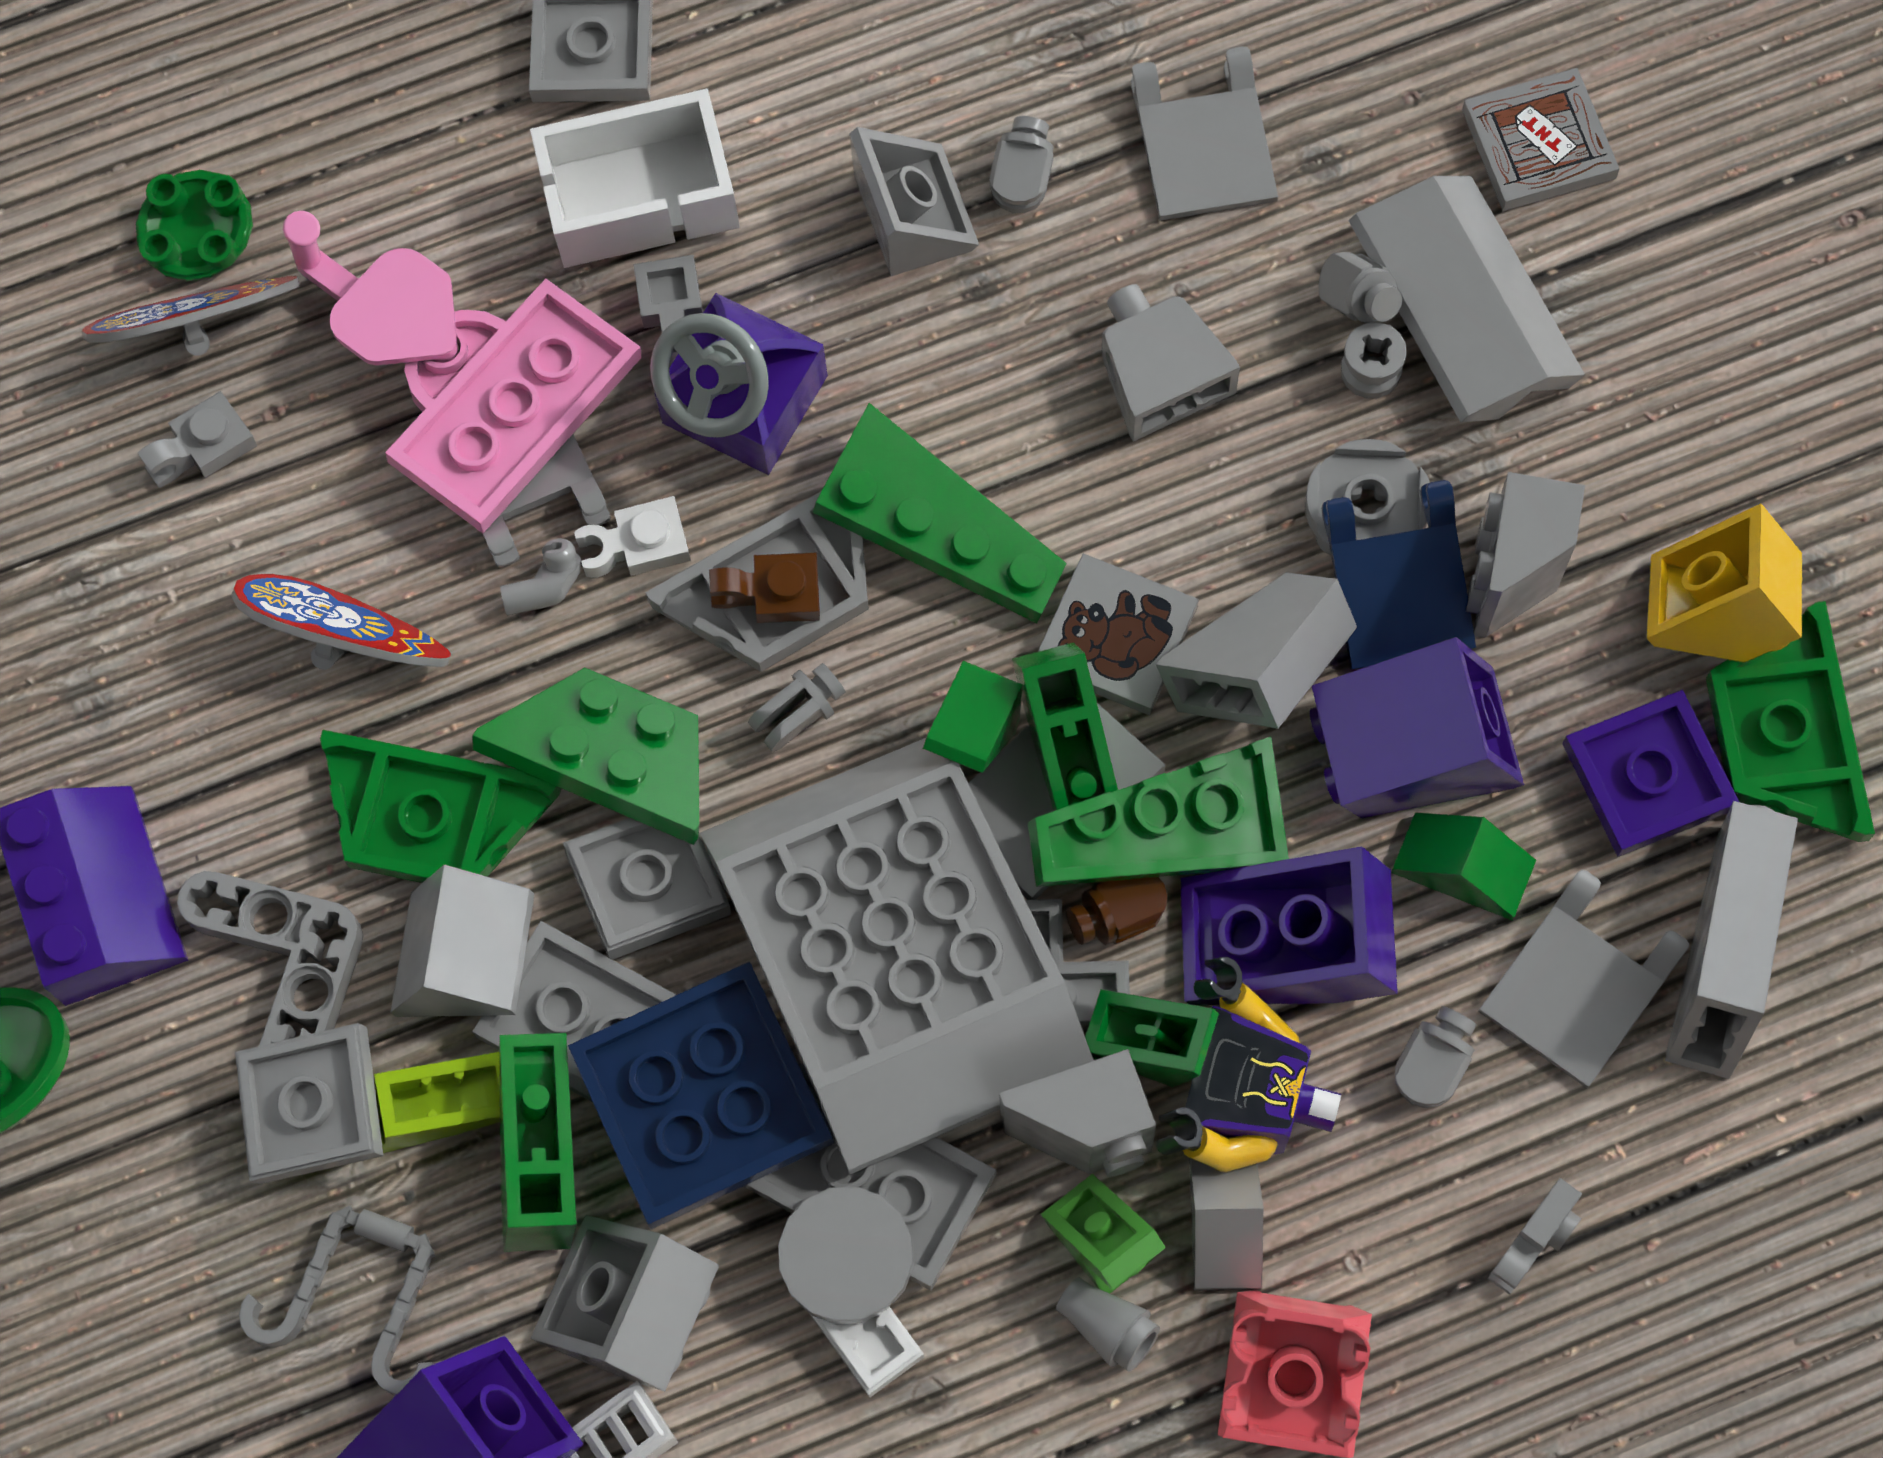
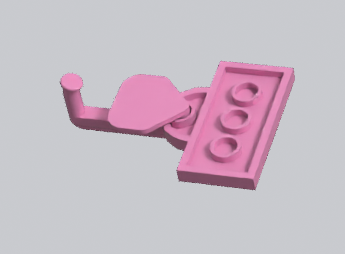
(496, 403)

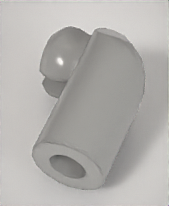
(550, 583)

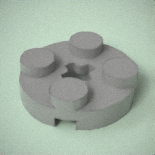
(1370, 466)

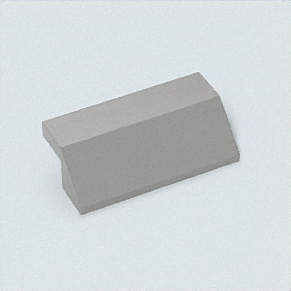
(1466, 297)

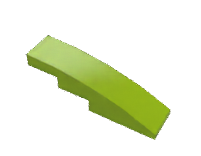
(437, 1100)

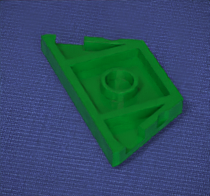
(1791, 732)
(607, 748)
(421, 809)

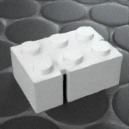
(635, 178)

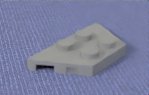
(735, 630)

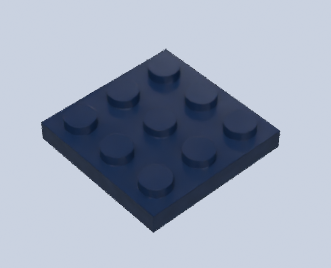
(700, 1095)

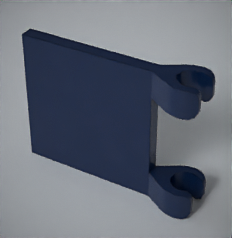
(1403, 585)

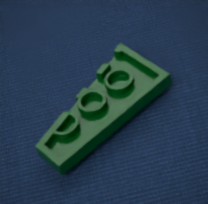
(928, 514)
(1172, 824)

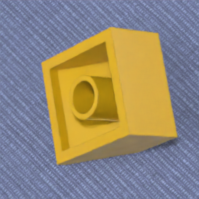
(1728, 590)

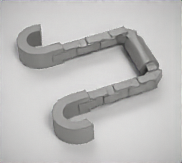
(378, 1229)

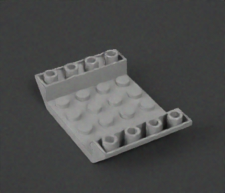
(897, 950)

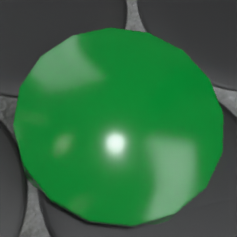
(193, 224)

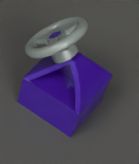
(736, 381)

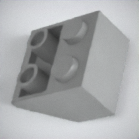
(1522, 548)

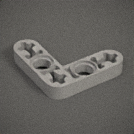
(294, 940)

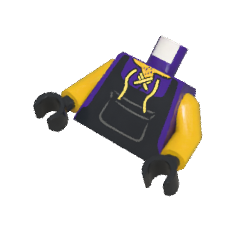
(1248, 1083)

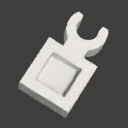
(646, 537)

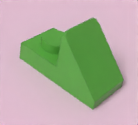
(1102, 1233)

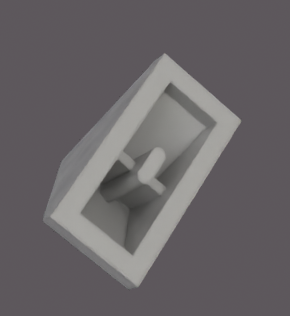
(1226, 1228)

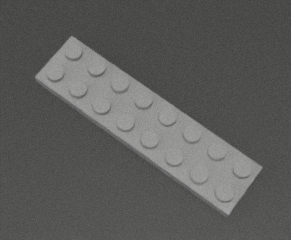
(583, 991)

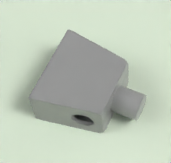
(1163, 361)

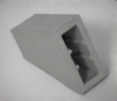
(1261, 653)

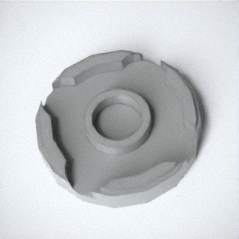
(845, 1255)

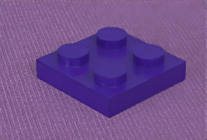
(1650, 773)

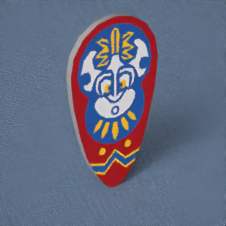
(187, 312)
(333, 622)

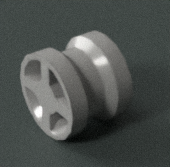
(1372, 375)

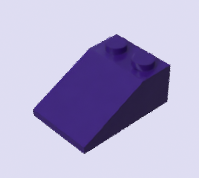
(1295, 928)

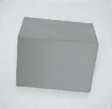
(910, 199)
(462, 946)

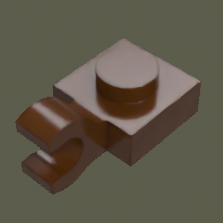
(780, 588)

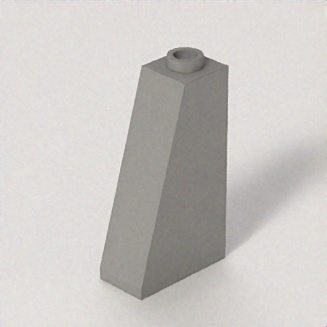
(1733, 941)

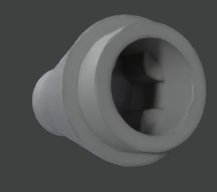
(1110, 1324)

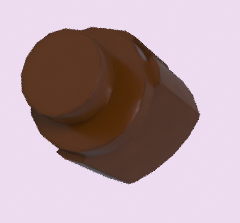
(1117, 910)

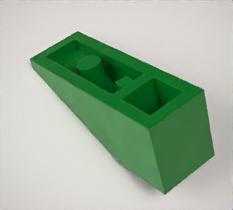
(1065, 724)
(536, 1143)

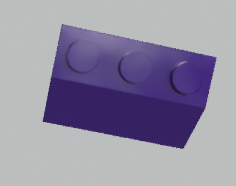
(89, 890)

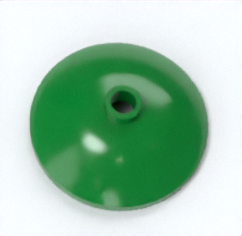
(31, 1052)

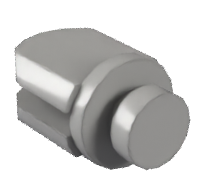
(1022, 166)
(1359, 288)
(815, 690)
(1435, 1059)

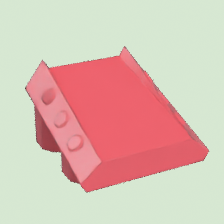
(1295, 1374)

